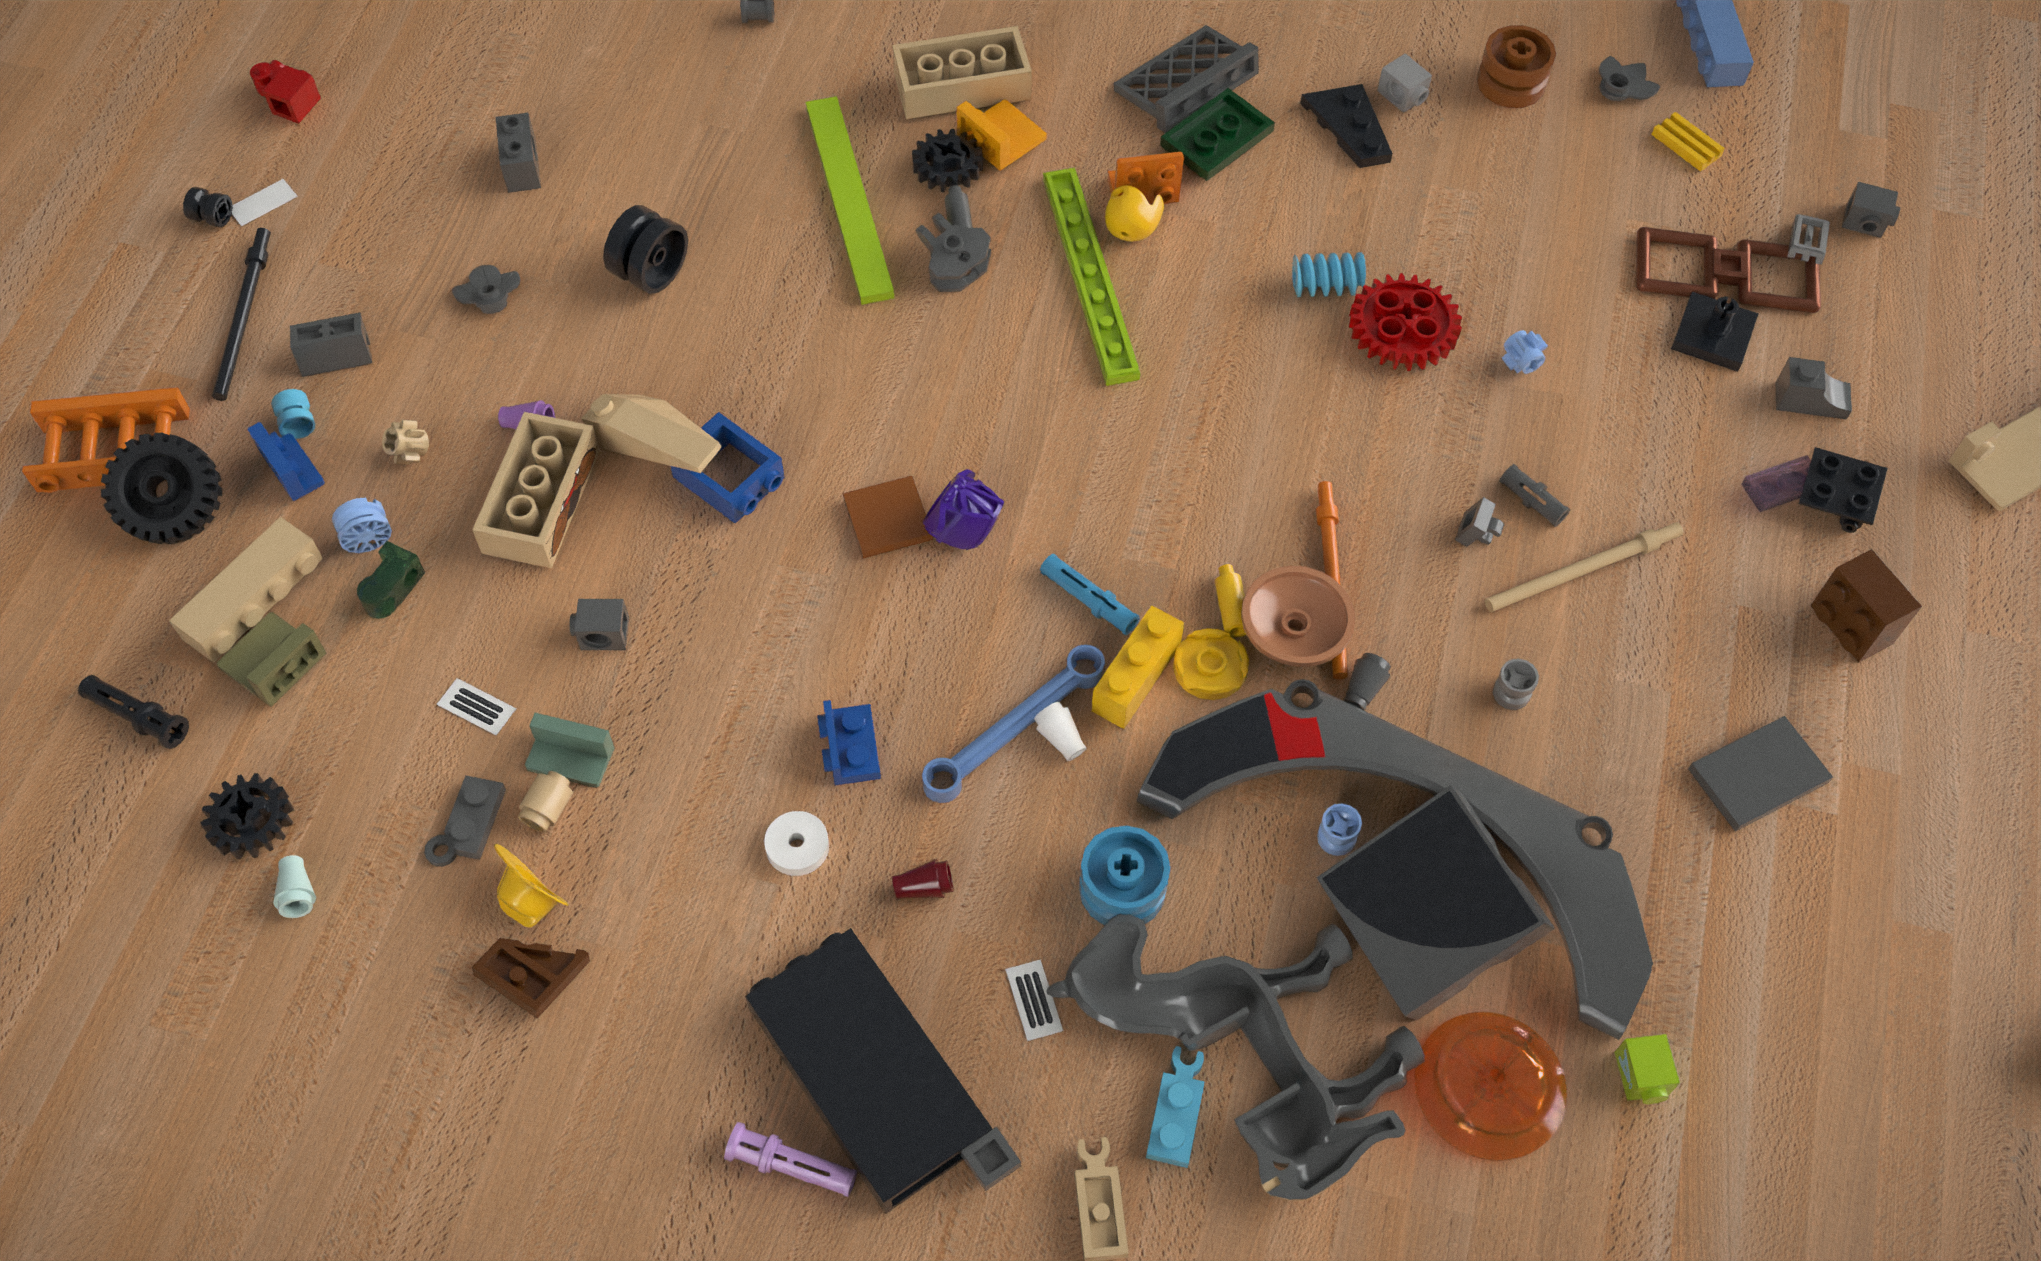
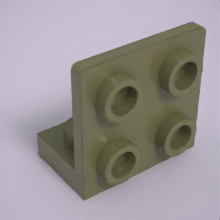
(272, 657)

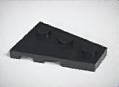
(1353, 122)

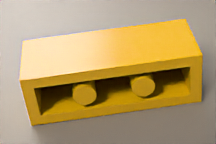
(1137, 667)

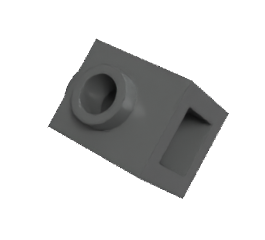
(1871, 209)

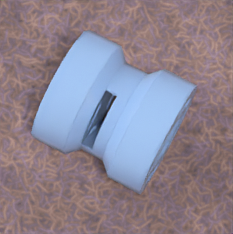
(1343, 821)

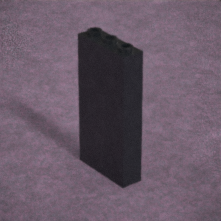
(867, 1068)

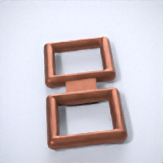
(1726, 268)

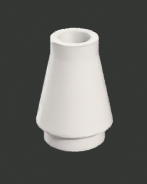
(1060, 730)

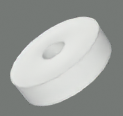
(802, 859)

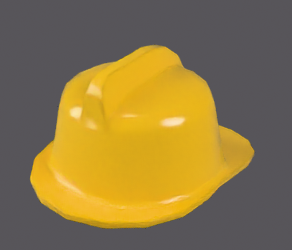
(522, 893)

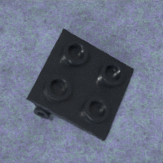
(1843, 488)

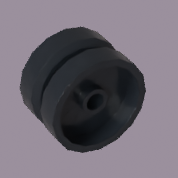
(645, 249)

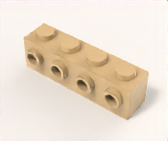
(246, 589)

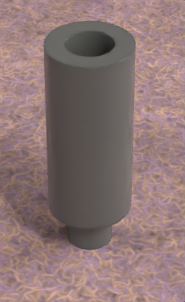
(958, 208)

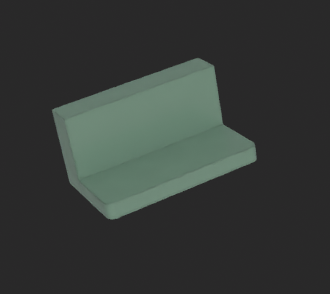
(569, 749)

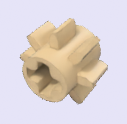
(405, 442)

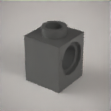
(600, 624)

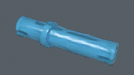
(1102, 603)

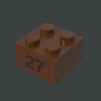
(1865, 605)

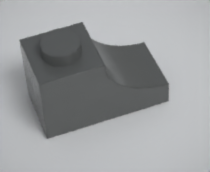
(1810, 390)

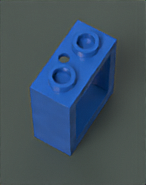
(750, 491)

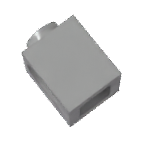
(1404, 83)

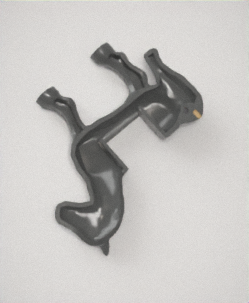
(1227, 994)

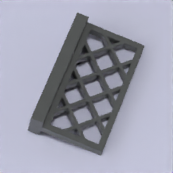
(1198, 88)

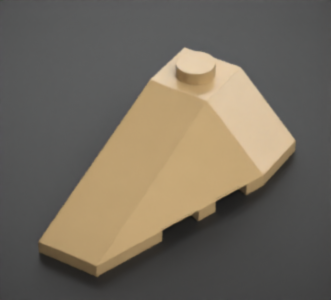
(650, 431)

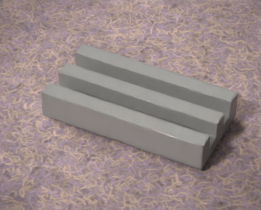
(1806, 248)

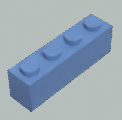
(1717, 41)

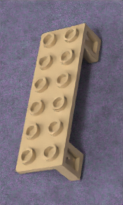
(2003, 461)

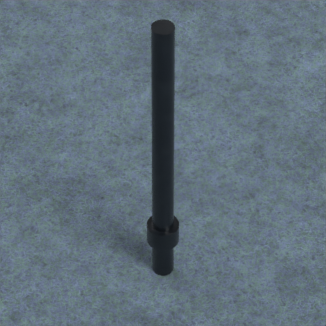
(256, 261)

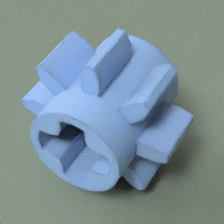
(1524, 352)

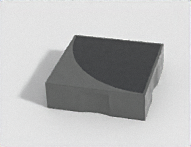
(1434, 903)

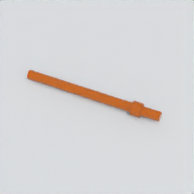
(1327, 518)

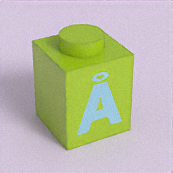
(1647, 1068)

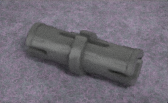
(1516, 480)

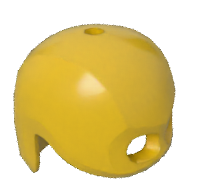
(1131, 215)

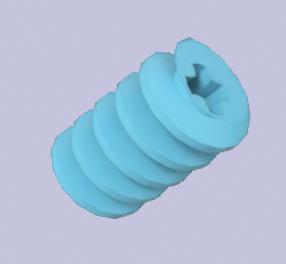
(1328, 273)

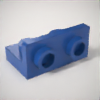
(287, 461)
(852, 743)

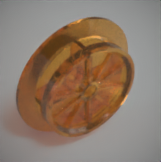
(1483, 1116)

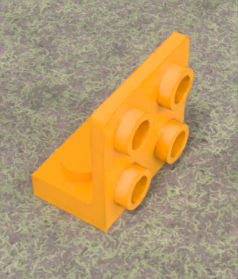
(1000, 131)

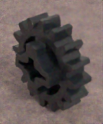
(947, 160)
(239, 806)

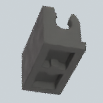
(330, 344)

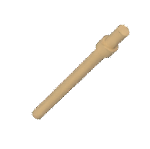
(1644, 542)

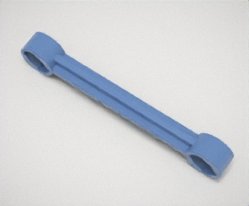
(1012, 724)

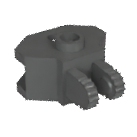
(955, 254)

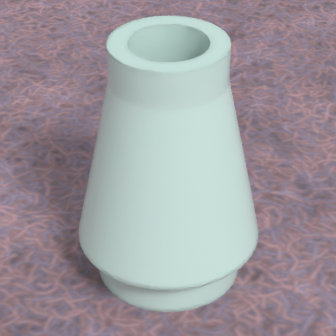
(293, 890)

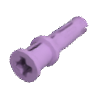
(840, 1178)

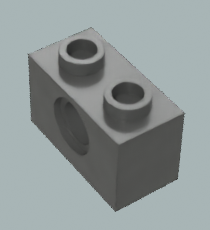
(518, 152)

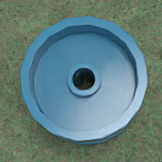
(1124, 874)

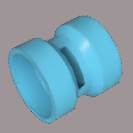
(293, 413)

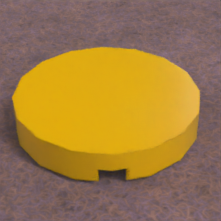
(1210, 664)

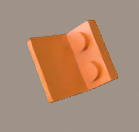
(1151, 175)

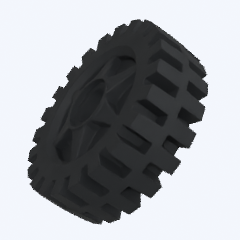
(133, 485)

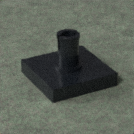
(1715, 331)

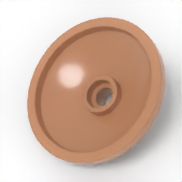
(1302, 600)

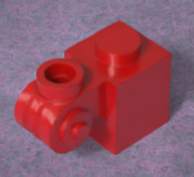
(287, 90)

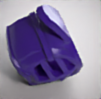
(963, 512)

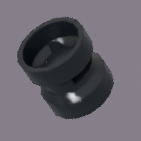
(202, 206)

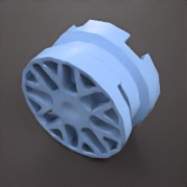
(361, 522)

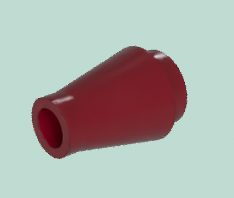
(924, 881)

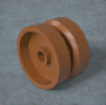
(1516, 66)

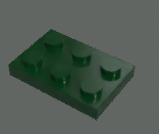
(1217, 133)

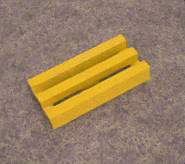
(1689, 140)

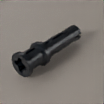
(159, 722)

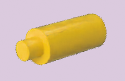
(1230, 599)

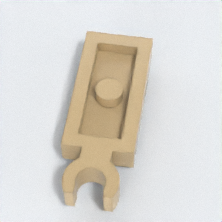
(1100, 1206)

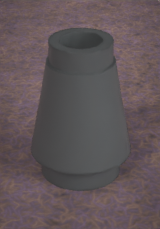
(1367, 679)

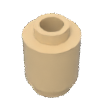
(545, 801)

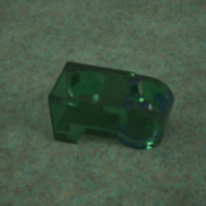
(390, 582)

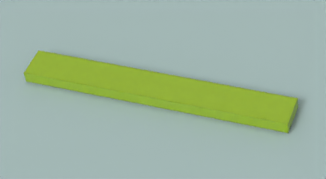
(849, 201)
(1091, 277)

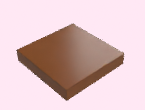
(887, 516)

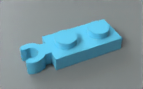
(1176, 1112)

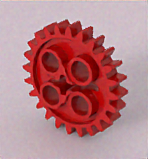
(1405, 322)

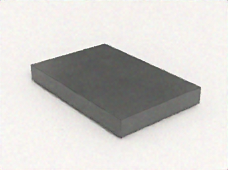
(1760, 773)

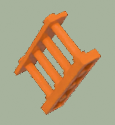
(90, 415)

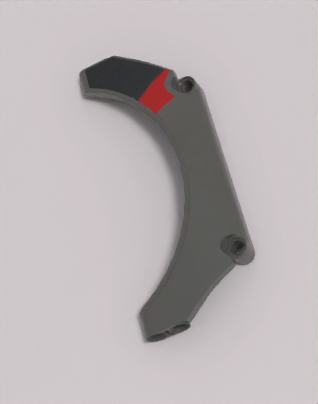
(1578, 881)

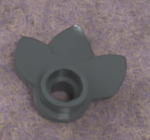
(1625, 81)
(487, 288)

